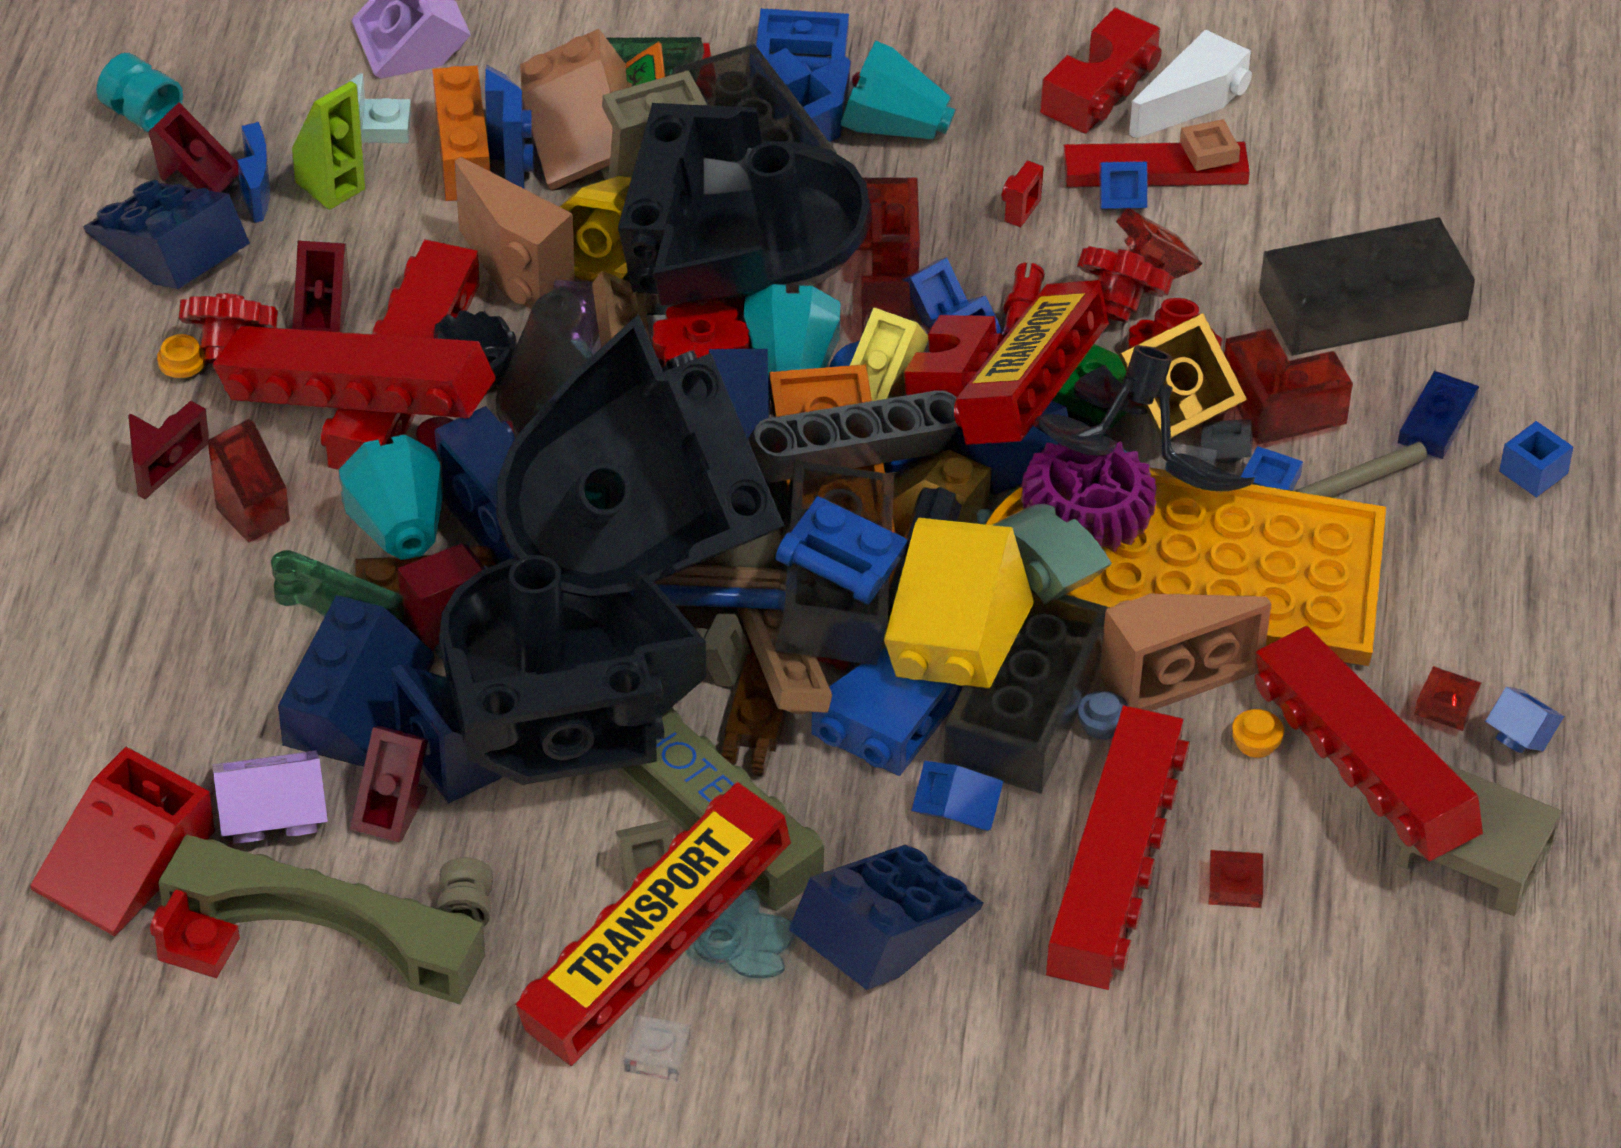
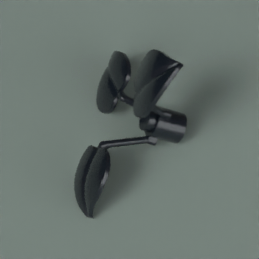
(1140, 386)

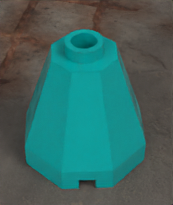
(896, 99)
(793, 327)
(394, 494)

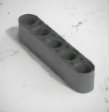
(855, 434)

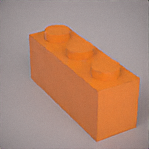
(459, 121)

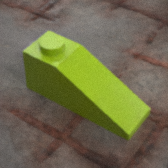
(330, 148)

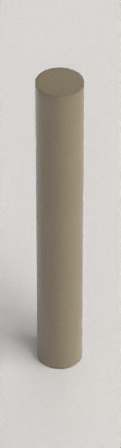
(1367, 471)

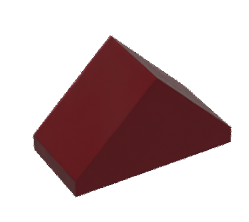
(321, 286)
(429, 586)

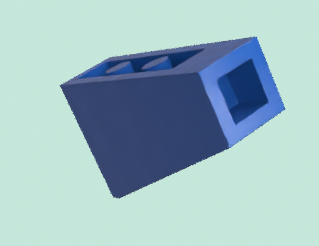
(883, 715)

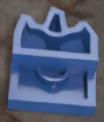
(508, 126)

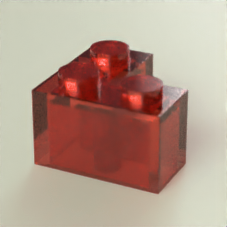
(894, 226)
(1284, 394)

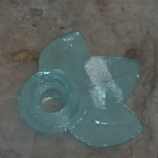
(750, 939)

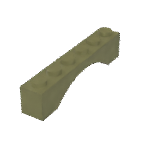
(427, 946)

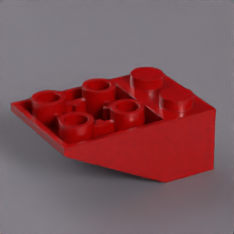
(122, 840)

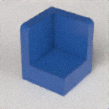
(957, 795)

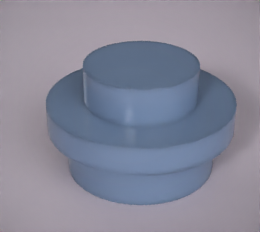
(1100, 713)

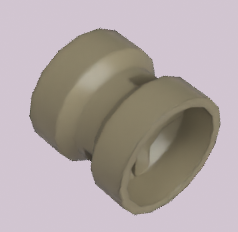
(465, 888)

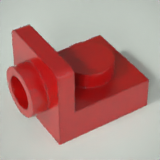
(192, 938)

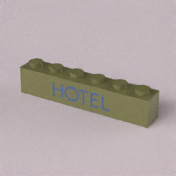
(692, 774)

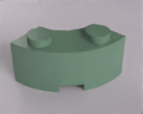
(1054, 552)

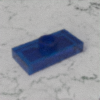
(1438, 413)

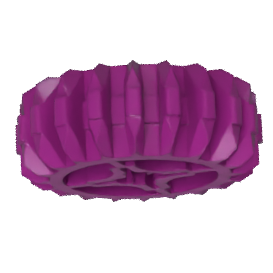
(1102, 492)

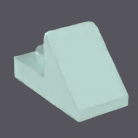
(383, 119)

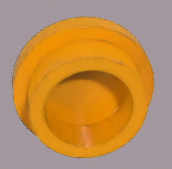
(181, 356)
(1257, 732)

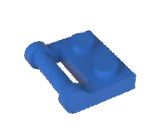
(804, 34)
(843, 548)

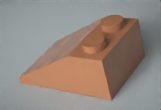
(566, 105)
(517, 234)
(1180, 645)

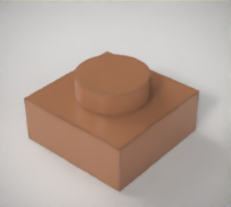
(1209, 144)

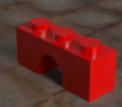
(1118, 58)
(957, 352)

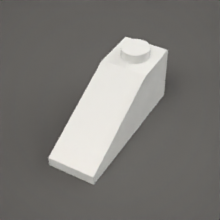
(1192, 85)

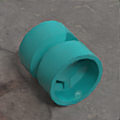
(137, 90)

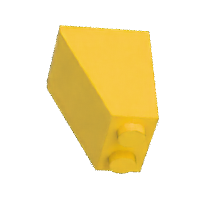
(957, 603)

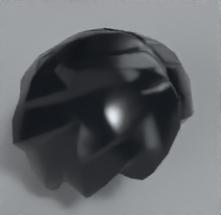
(490, 331)

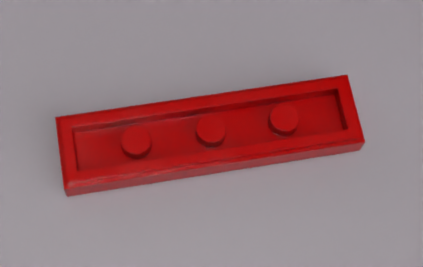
(1165, 164)

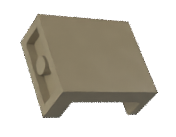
(629, 113)
(1512, 846)

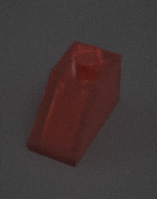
(247, 482)

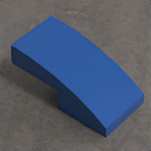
(254, 172)

